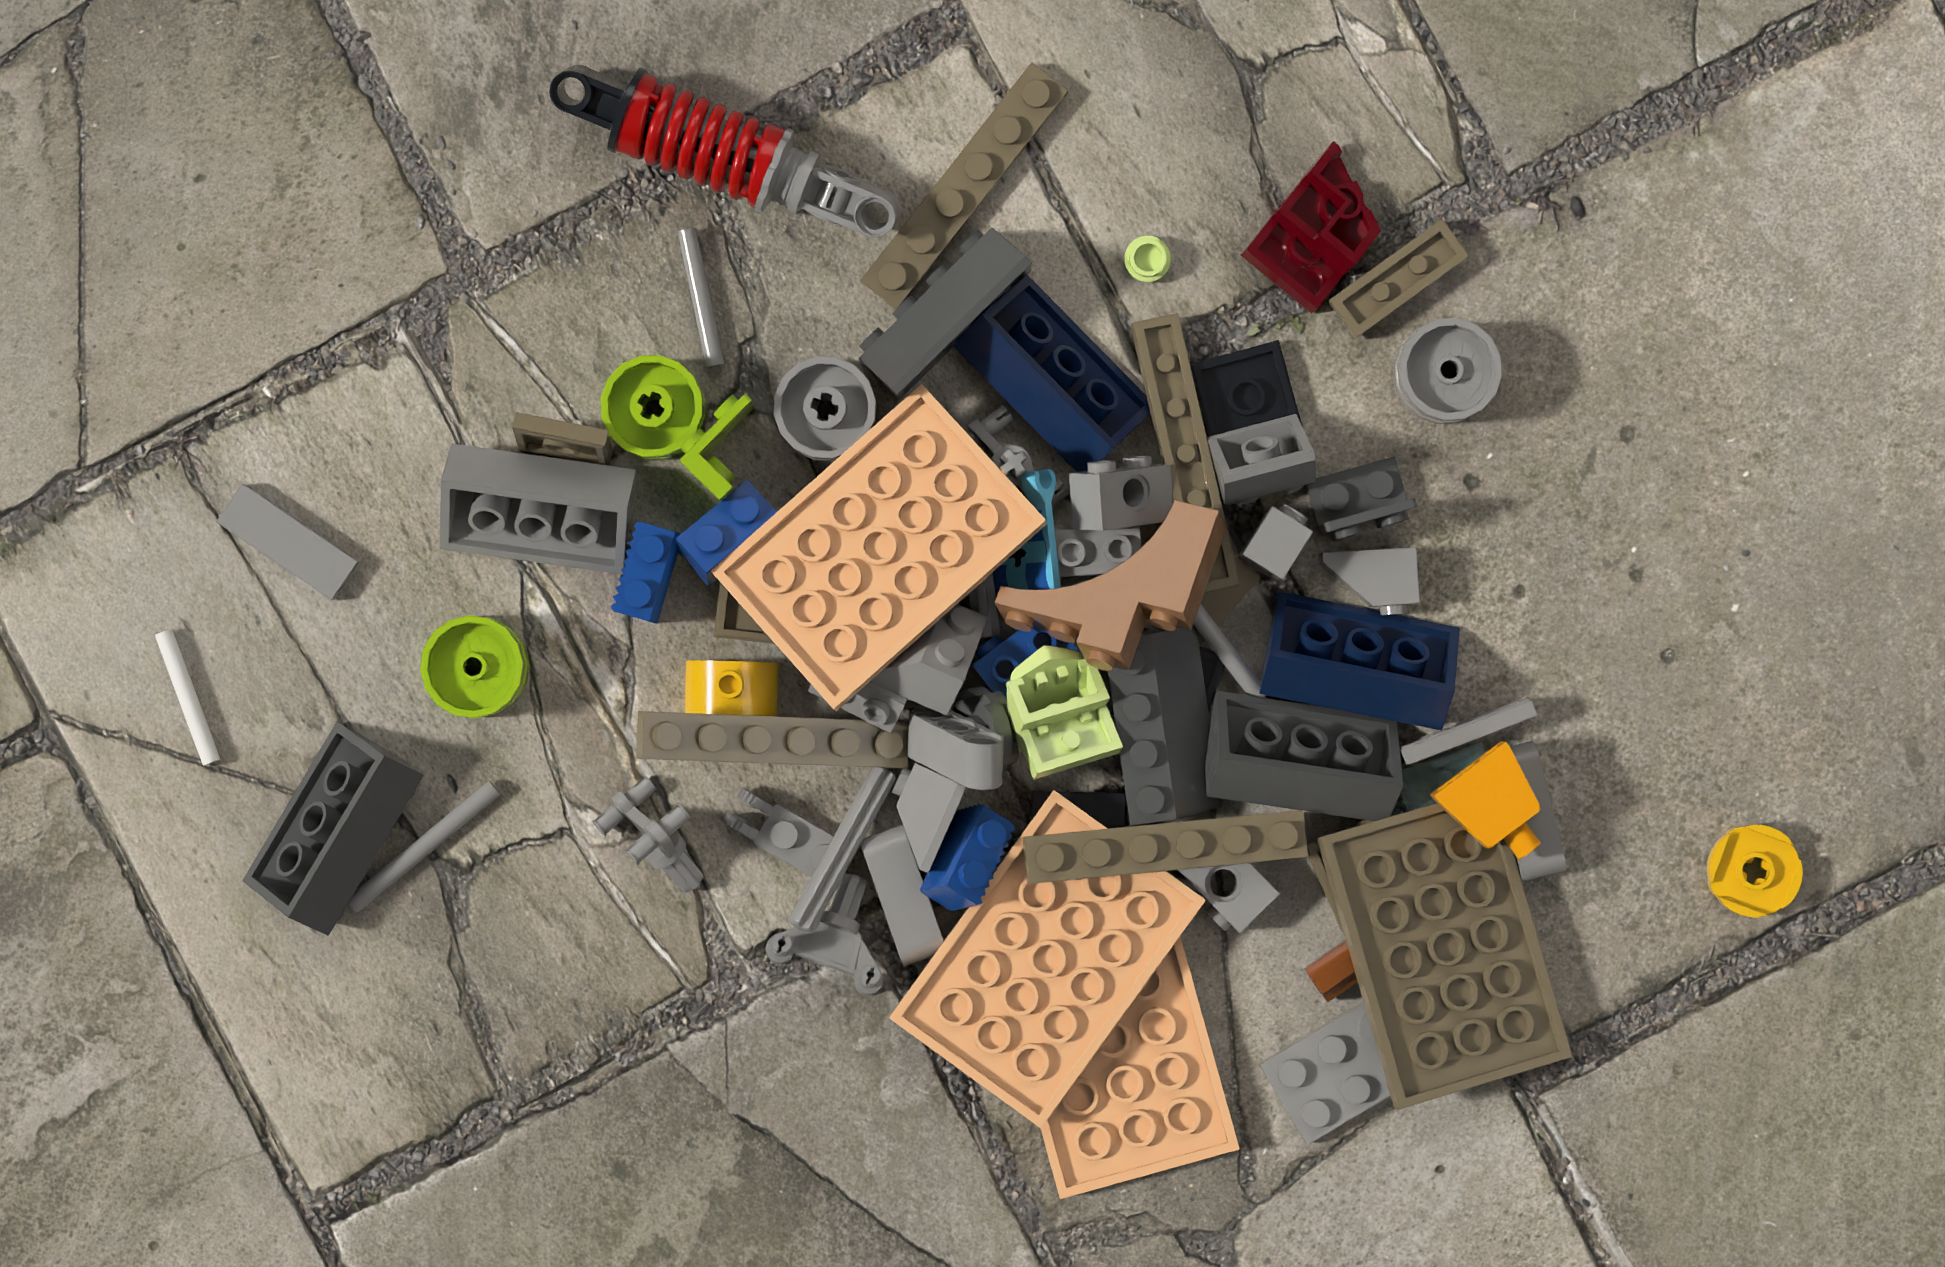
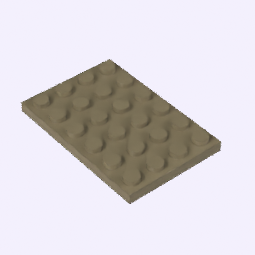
(1442, 954)

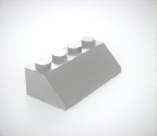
(536, 508)

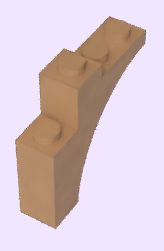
(1110, 611)

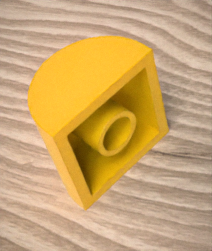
(731, 687)

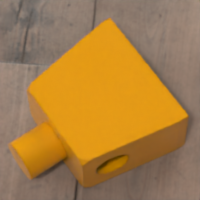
(1492, 801)

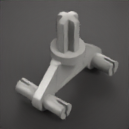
(1009, 459)
(660, 841)
(834, 939)

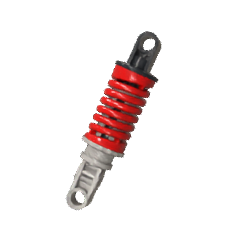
(688, 139)

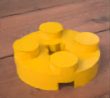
(1777, 856)

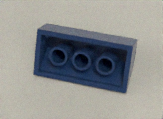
(1053, 375)
(1360, 661)

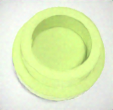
(1147, 259)

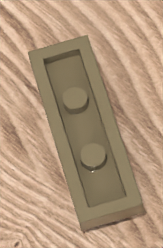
(1398, 278)

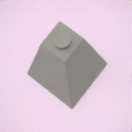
(926, 809)

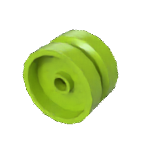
(630, 391)
(449, 654)

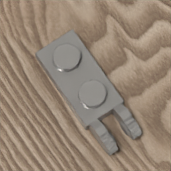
(783, 833)

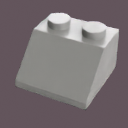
(1262, 460)
(937, 661)

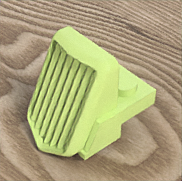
(1060, 712)

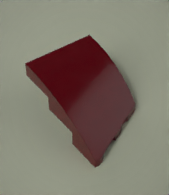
(1315, 233)

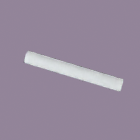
(187, 697)

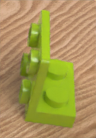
(700, 444)

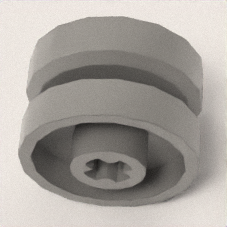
(1419, 375)
(817, 382)

